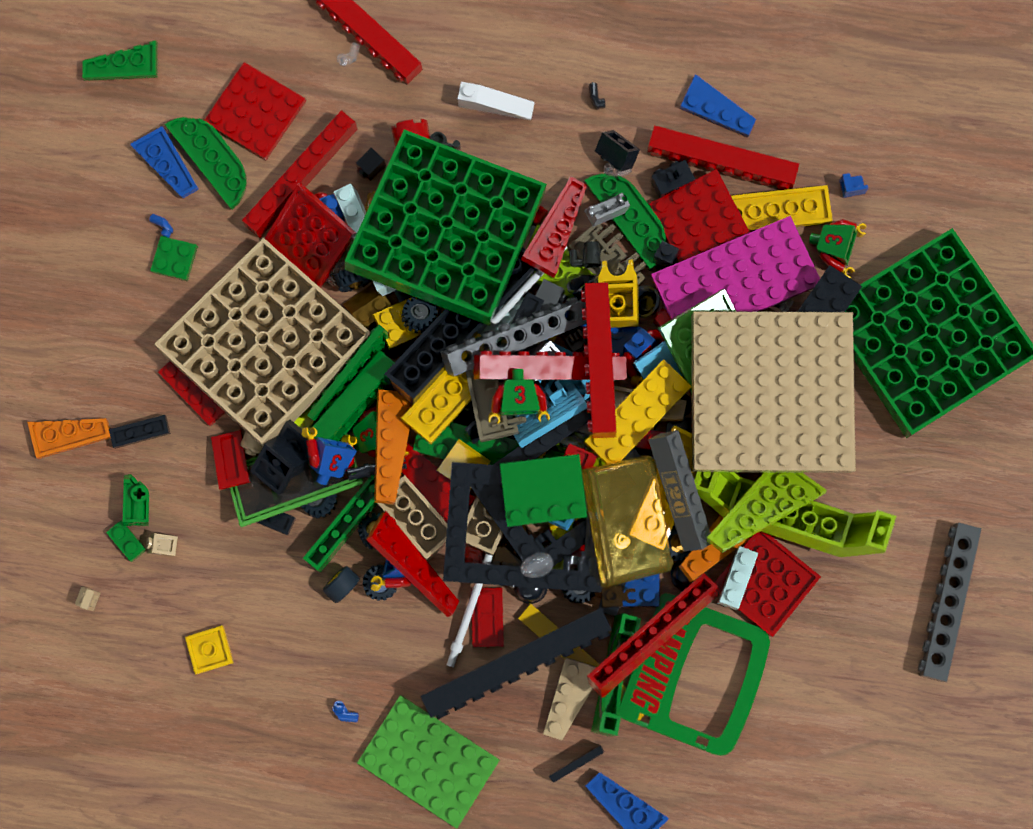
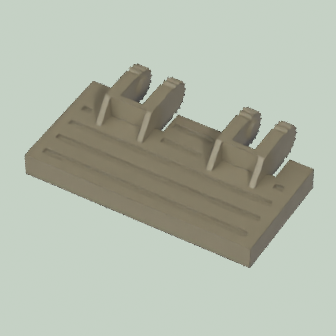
(609, 251)
(481, 395)

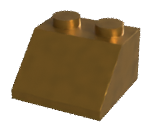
(365, 305)

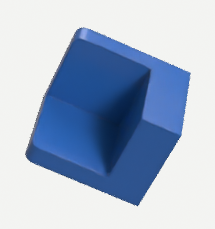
(852, 185)

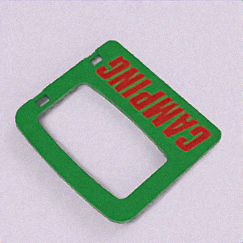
(655, 681)

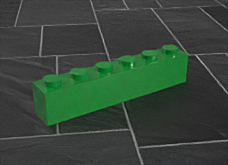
(354, 400)
(342, 527)

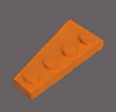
(60, 436)
(701, 560)

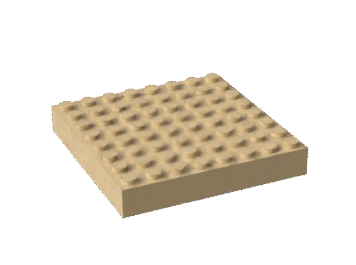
(263, 342)
(773, 392)

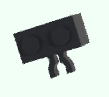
(617, 150)
(671, 178)

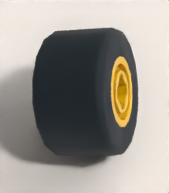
(341, 584)

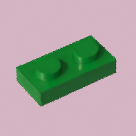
(126, 541)

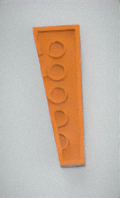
(390, 444)

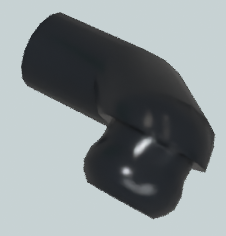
(594, 96)

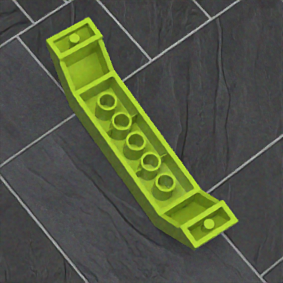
(811, 525)

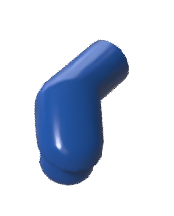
(162, 222)
(343, 714)

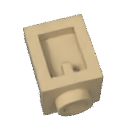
(161, 544)
(87, 598)

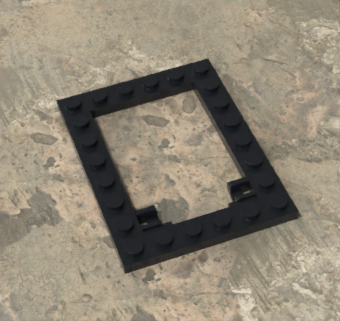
(493, 498)
(456, 570)

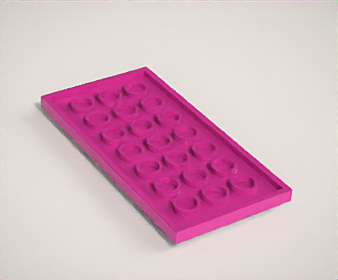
(752, 269)

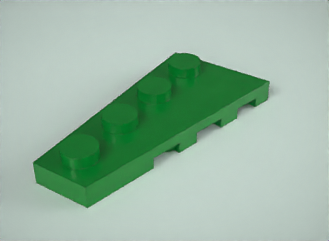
(127, 64)

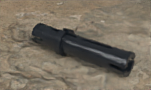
(365, 471)

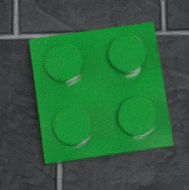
(174, 258)

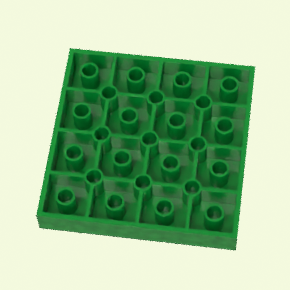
(445, 227)
(934, 333)

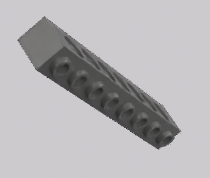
(452, 355)
(970, 536)

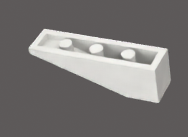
(493, 101)

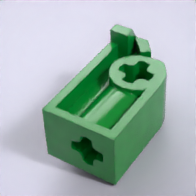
(135, 510)

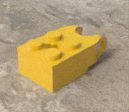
(623, 291)

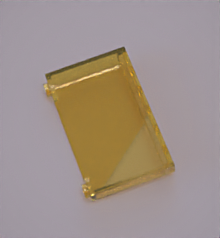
(627, 520)

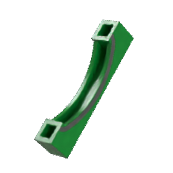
(607, 710)

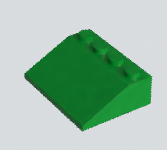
(543, 490)

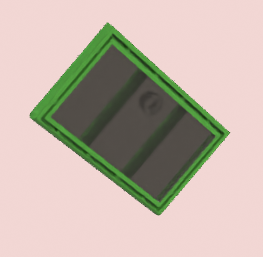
(258, 502)

